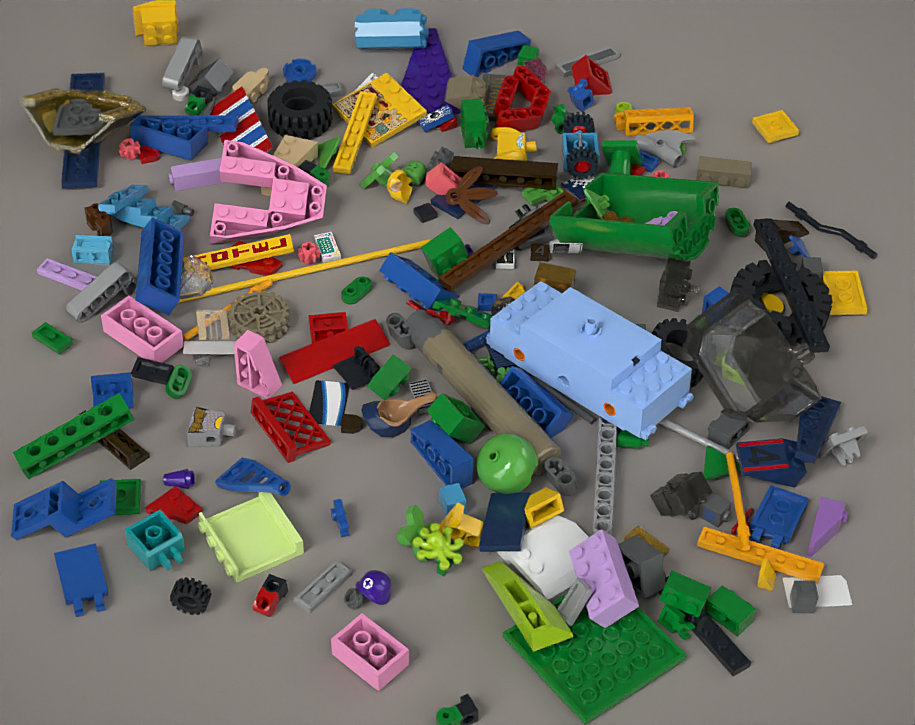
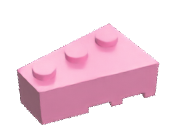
(255, 366)

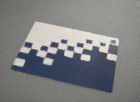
(577, 186)

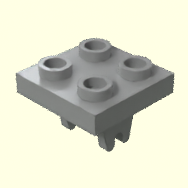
(843, 445)

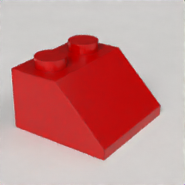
(594, 74)

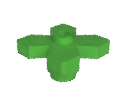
(380, 171)
(415, 524)

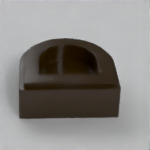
(351, 424)

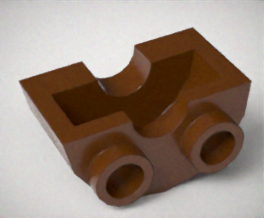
(98, 220)

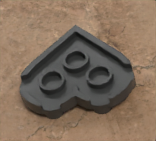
(77, 119)

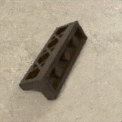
(124, 453)

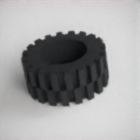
(676, 333)

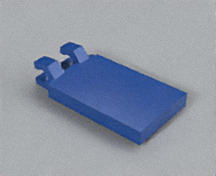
(778, 516)
(81, 577)

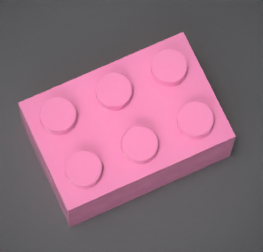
(370, 652)

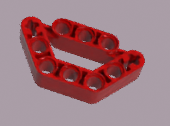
(532, 89)

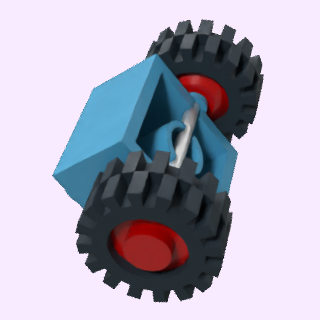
(580, 146)

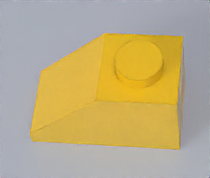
(543, 506)

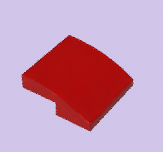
(326, 325)

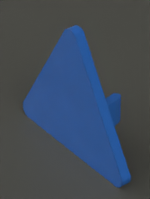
(798, 247)

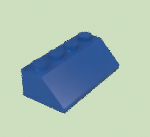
(415, 280)
(537, 401)

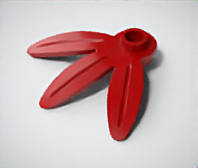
(444, 316)

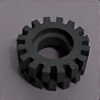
(190, 596)

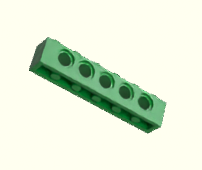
(73, 436)

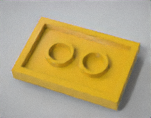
(845, 292)

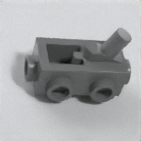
(443, 156)

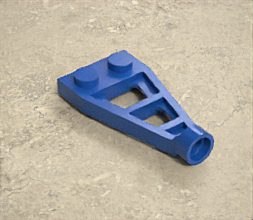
(243, 468)

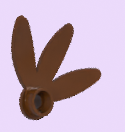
(465, 194)

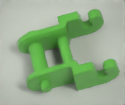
(489, 363)

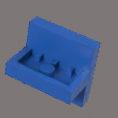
(110, 385)

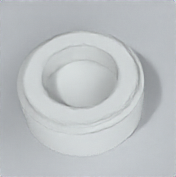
(181, 95)

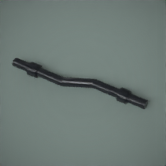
(860, 245)

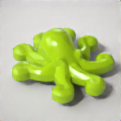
(438, 545)

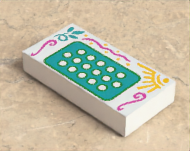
(327, 247)

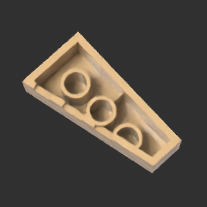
(295, 152)

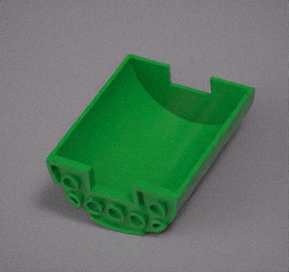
(643, 200)

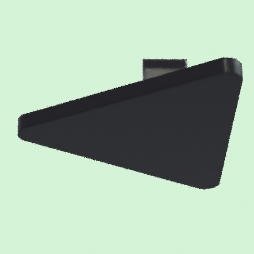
(521, 215)

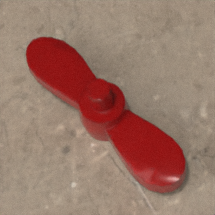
(747, 515)

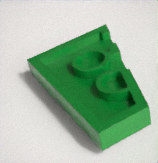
(471, 313)

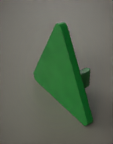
(716, 464)

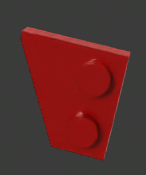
(175, 506)

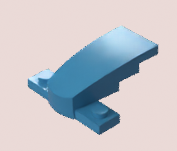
(134, 209)

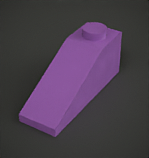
(827, 523)

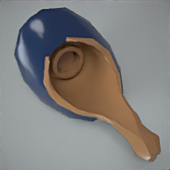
(393, 416)

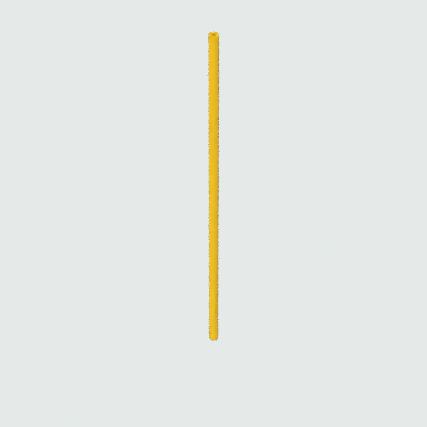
(309, 269)

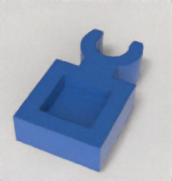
(338, 514)

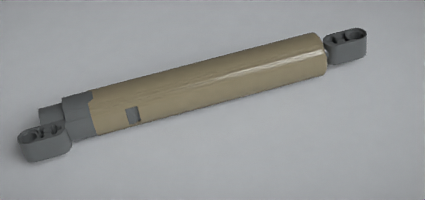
(480, 391)

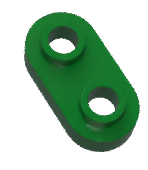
(737, 222)
(356, 290)
(178, 381)

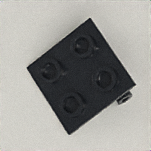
(357, 369)

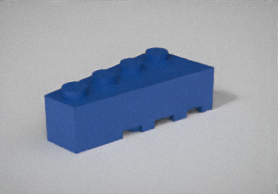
(493, 51)
(169, 137)
(443, 454)

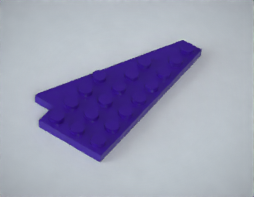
(428, 75)

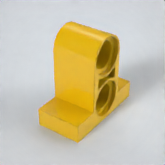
(463, 526)

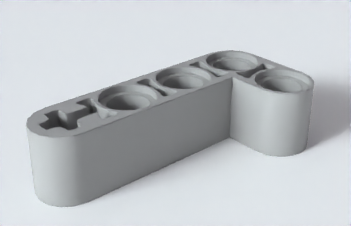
(187, 53)
(101, 290)

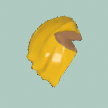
(399, 186)

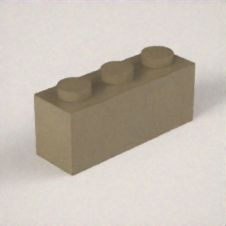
(724, 171)

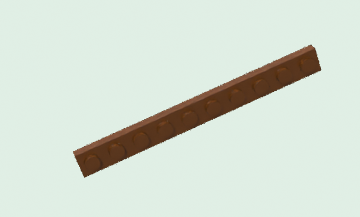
(504, 243)

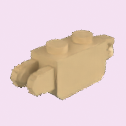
(253, 83)

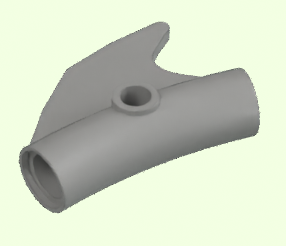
(665, 145)

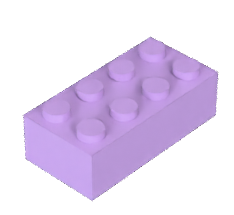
(604, 570)

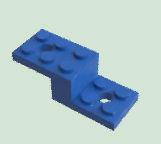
(64, 509)

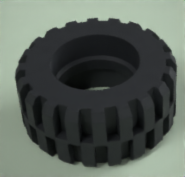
(300, 109)

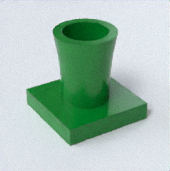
(621, 154)

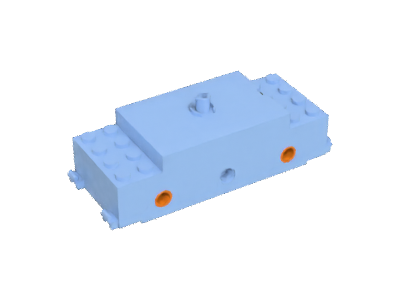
(592, 357)

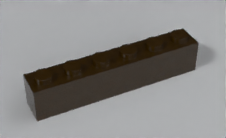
(509, 172)

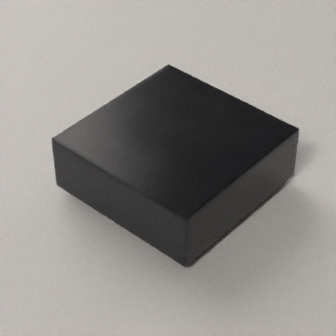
(425, 212)

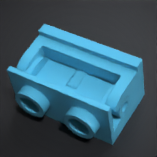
(92, 249)

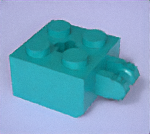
(155, 541)

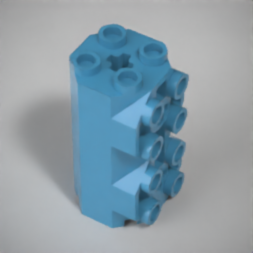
(391, 31)

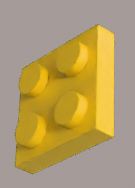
(775, 126)

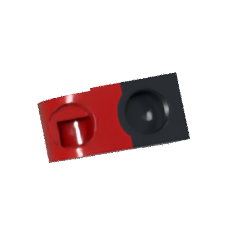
(270, 595)

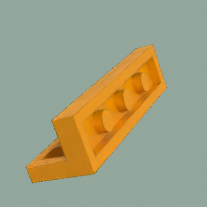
(658, 115)

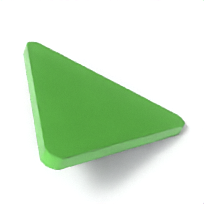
(327, 150)
(599, 202)

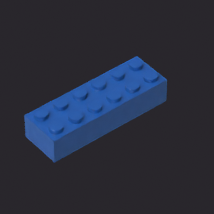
(160, 266)

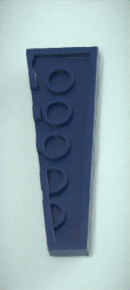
(814, 428)

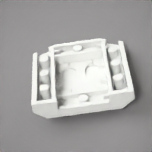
(546, 556)

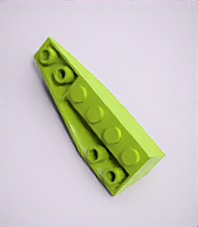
(531, 612)

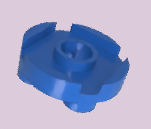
(292, 73)

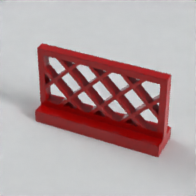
(276, 429)

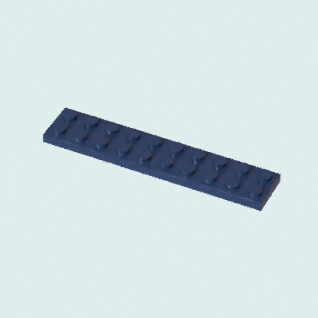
(83, 168)

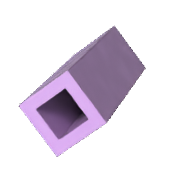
(195, 174)

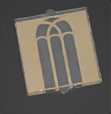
(213, 324)

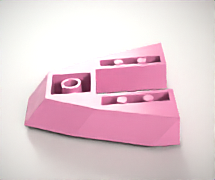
(293, 202)

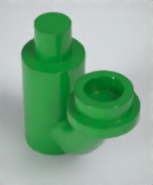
(626, 440)

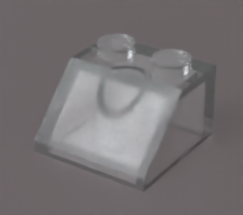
(195, 278)

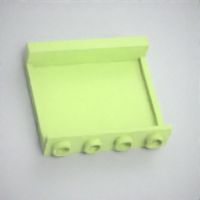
(252, 537)

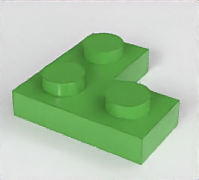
(535, 196)

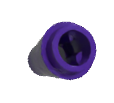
(180, 479)

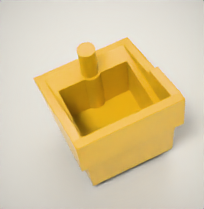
(156, 22)

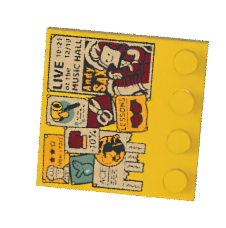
(391, 113)

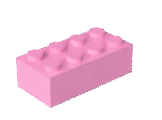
(142, 330)

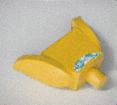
(511, 144)

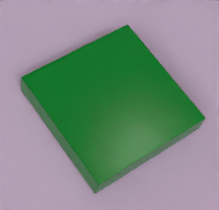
(127, 496)

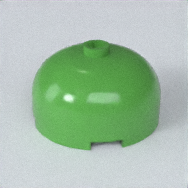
(506, 463)

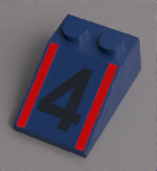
(771, 461)

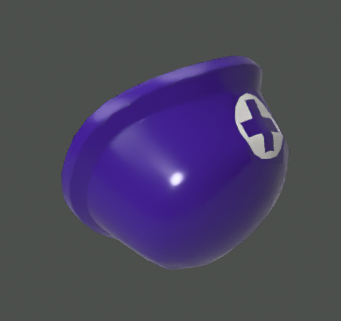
(375, 586)

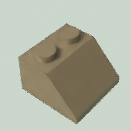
(464, 88)

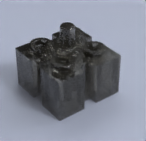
(675, 284)
(682, 495)

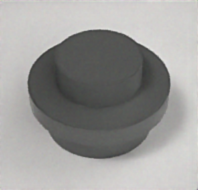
(353, 598)

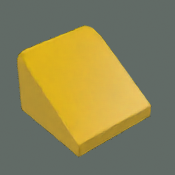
(766, 576)

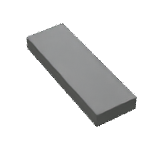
(322, 586)

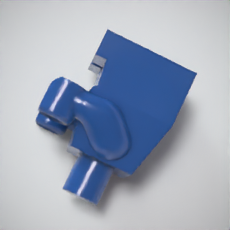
(581, 97)

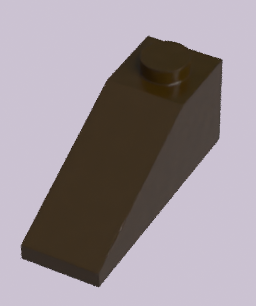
(785, 229)

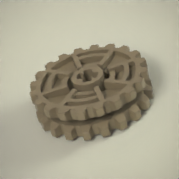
(260, 314)

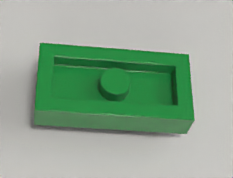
(52, 338)

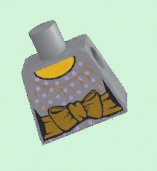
(208, 428)

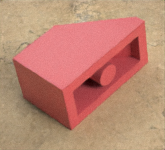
(442, 179)

